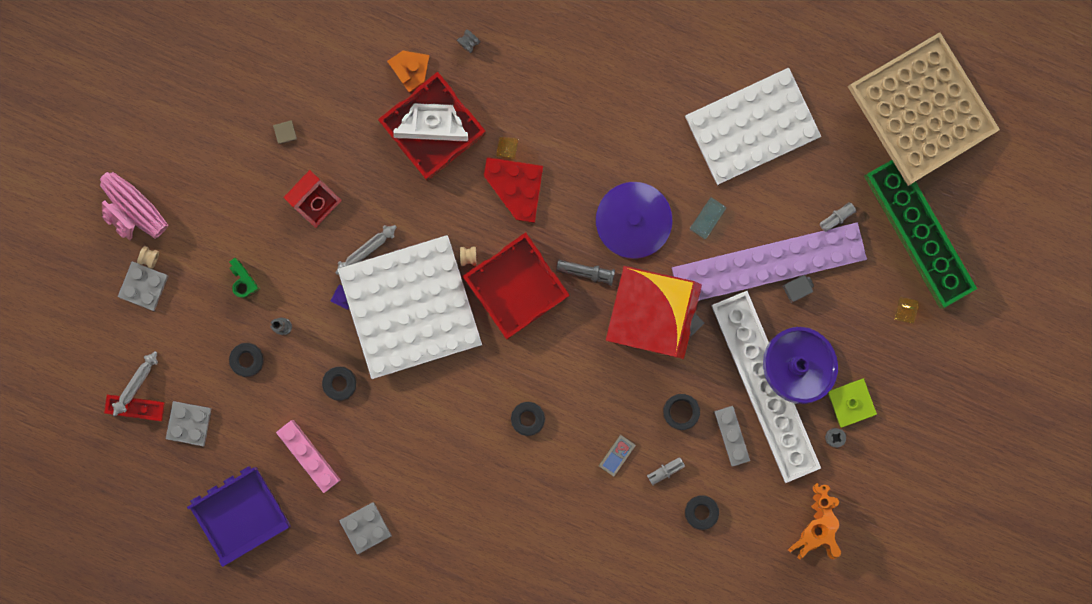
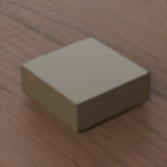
(285, 132)

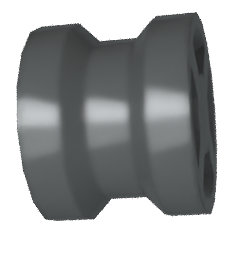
(468, 41)
(833, 435)

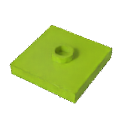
(852, 403)

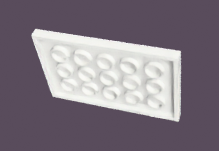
(752, 126)

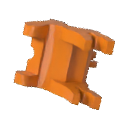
(823, 530)

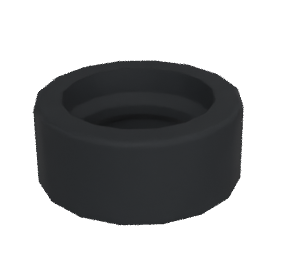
(681, 397)

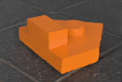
(410, 68)

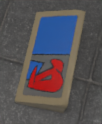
(616, 455)

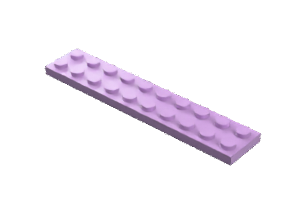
(775, 261)

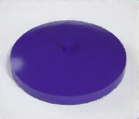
(634, 220)
(800, 365)

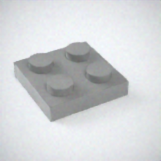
(143, 286)
(188, 423)
(365, 528)

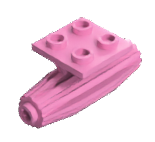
(129, 208)

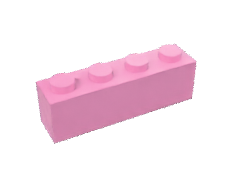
(308, 456)

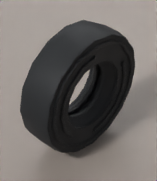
(238, 351)
(327, 383)
(527, 430)
(713, 512)

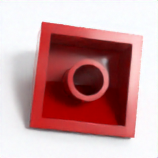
(312, 198)

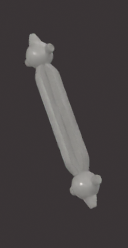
(368, 247)
(135, 383)

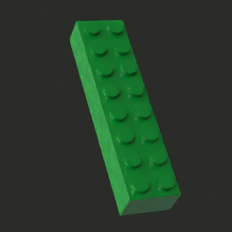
(921, 235)

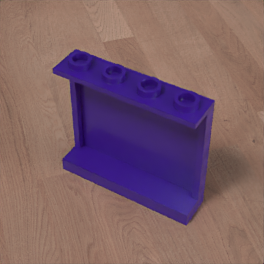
(239, 515)

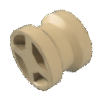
(468, 256)
(148, 257)

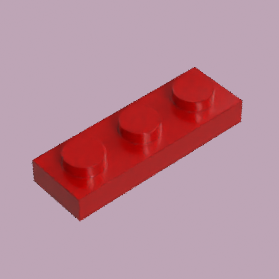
(137, 408)

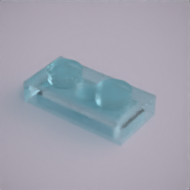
(707, 218)

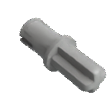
(838, 217)
(666, 471)

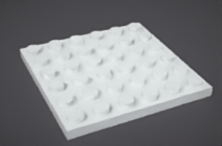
(409, 307)

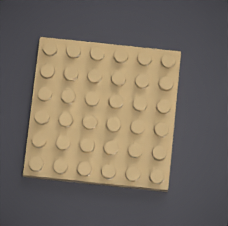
(923, 108)

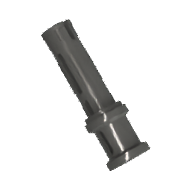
(594, 273)
(285, 327)

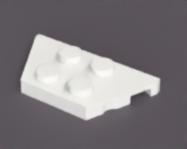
(431, 122)

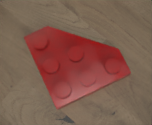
(516, 186)

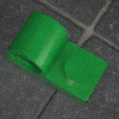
(245, 278)

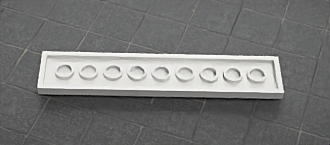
(777, 416)

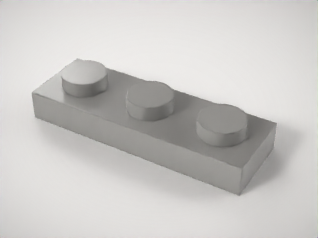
(732, 436)

